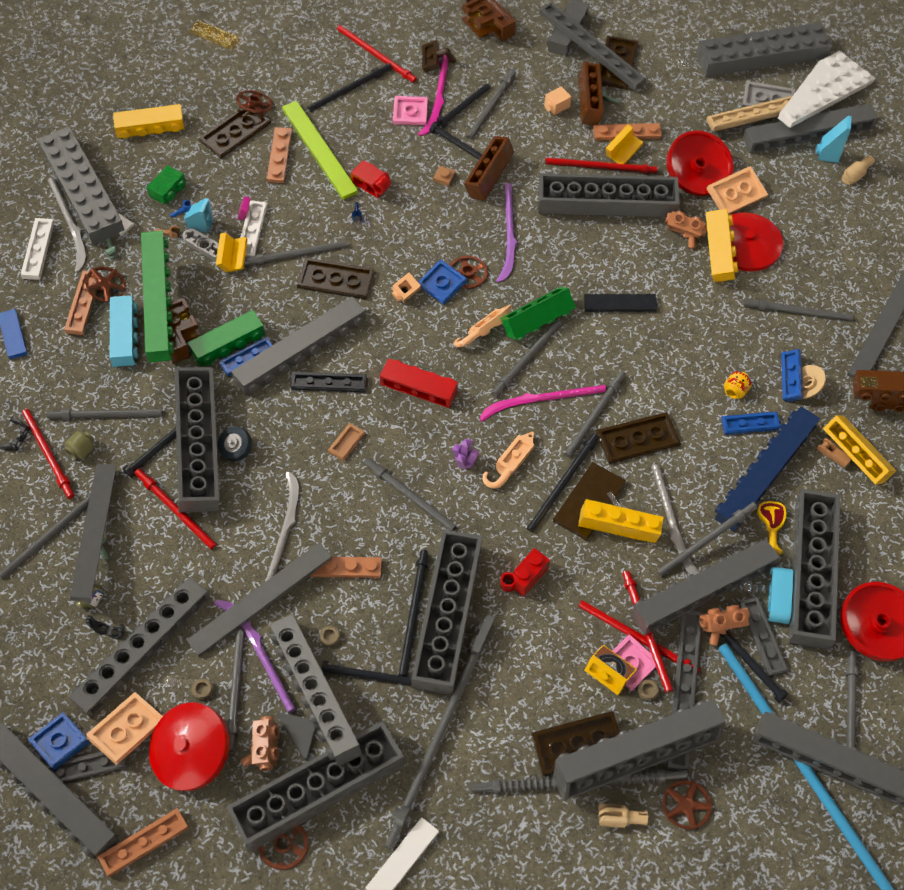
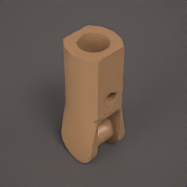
(837, 455)

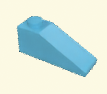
(834, 142)

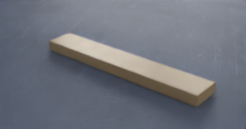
(747, 114)

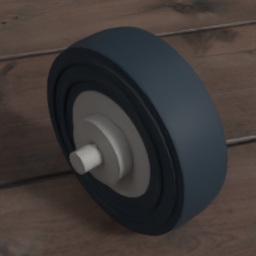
(235, 443)

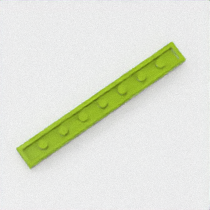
(320, 150)

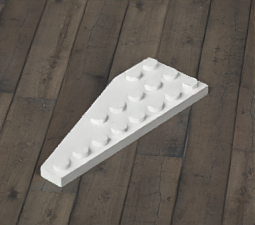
(827, 84)

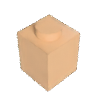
(557, 101)

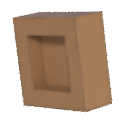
(444, 176)

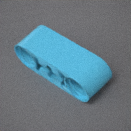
(780, 595)

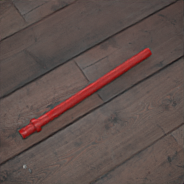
(406, 74)
(602, 165)
(630, 584)
(627, 630)

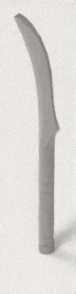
(76, 231)
(288, 523)
(675, 534)

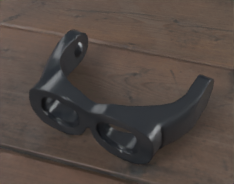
(14, 445)
(94, 625)

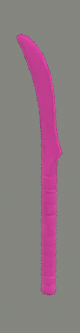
(439, 97)
(530, 398)

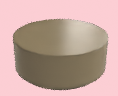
(329, 636)
(202, 689)
(648, 690)

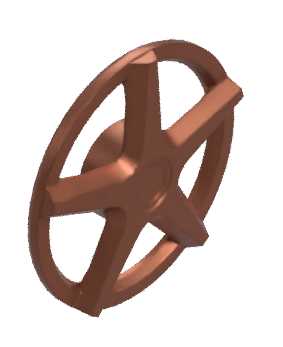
(254, 101)
(469, 270)
(105, 284)
(686, 804)
(297, 850)

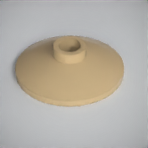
(815, 377)

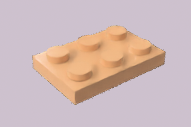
(737, 190)
(124, 728)

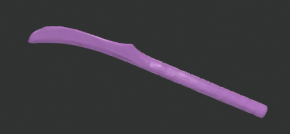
(511, 242)
(255, 640)

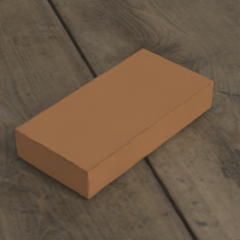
(346, 442)

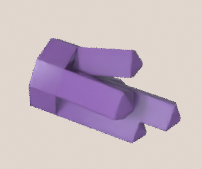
(465, 454)

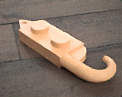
(483, 326)
(511, 459)

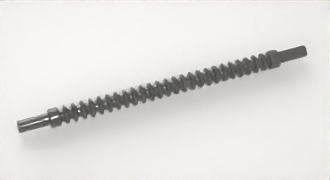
(497, 785)

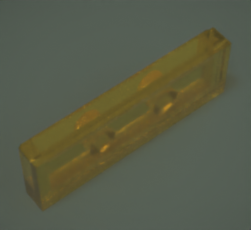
(214, 34)

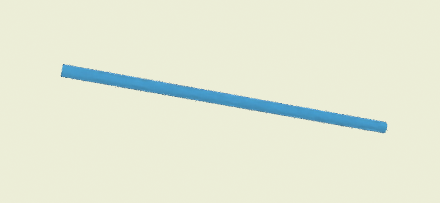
(811, 777)

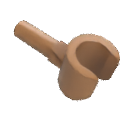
(170, 232)

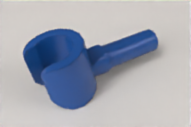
(185, 208)

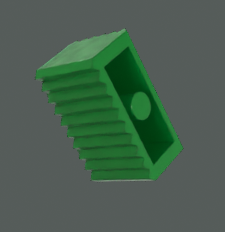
(166, 185)

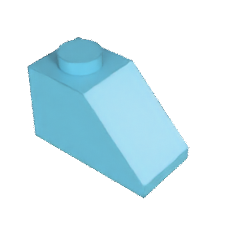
(199, 216)

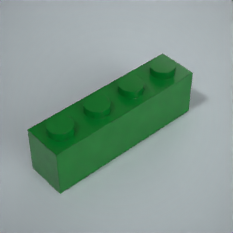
(537, 313)
(226, 338)

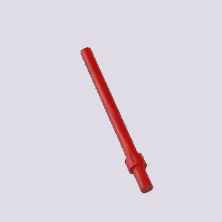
(62, 480)
(150, 484)

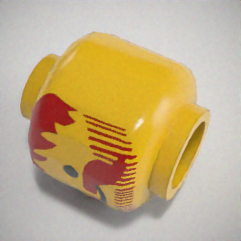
(737, 385)

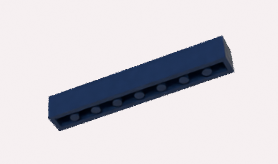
(769, 464)

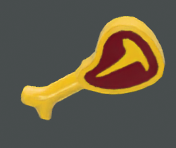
(774, 516)

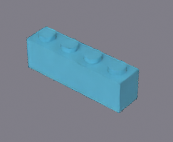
(123, 331)

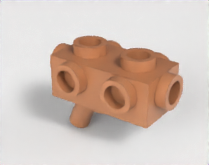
(689, 227)
(718, 621)
(264, 744)

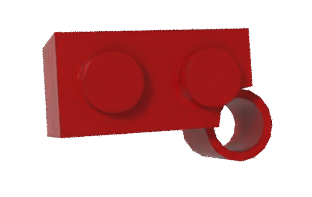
(370, 179)
(526, 573)

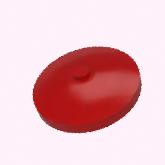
(698, 161)
(756, 241)
(875, 620)
(189, 746)

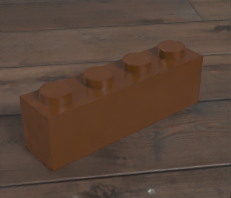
(590, 94)
(489, 168)

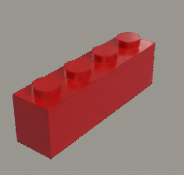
(418, 383)

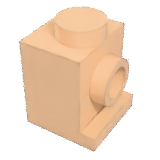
(407, 282)

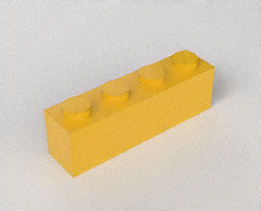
(148, 121)
(720, 245)
(859, 449)
(620, 521)

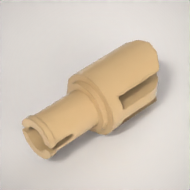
(857, 170)
(620, 816)

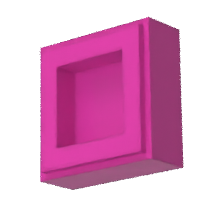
(244, 207)

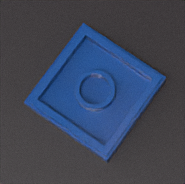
(442, 282)
(58, 741)

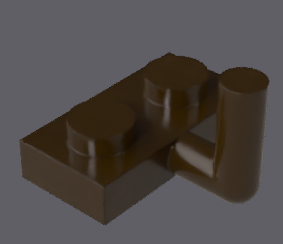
(431, 56)

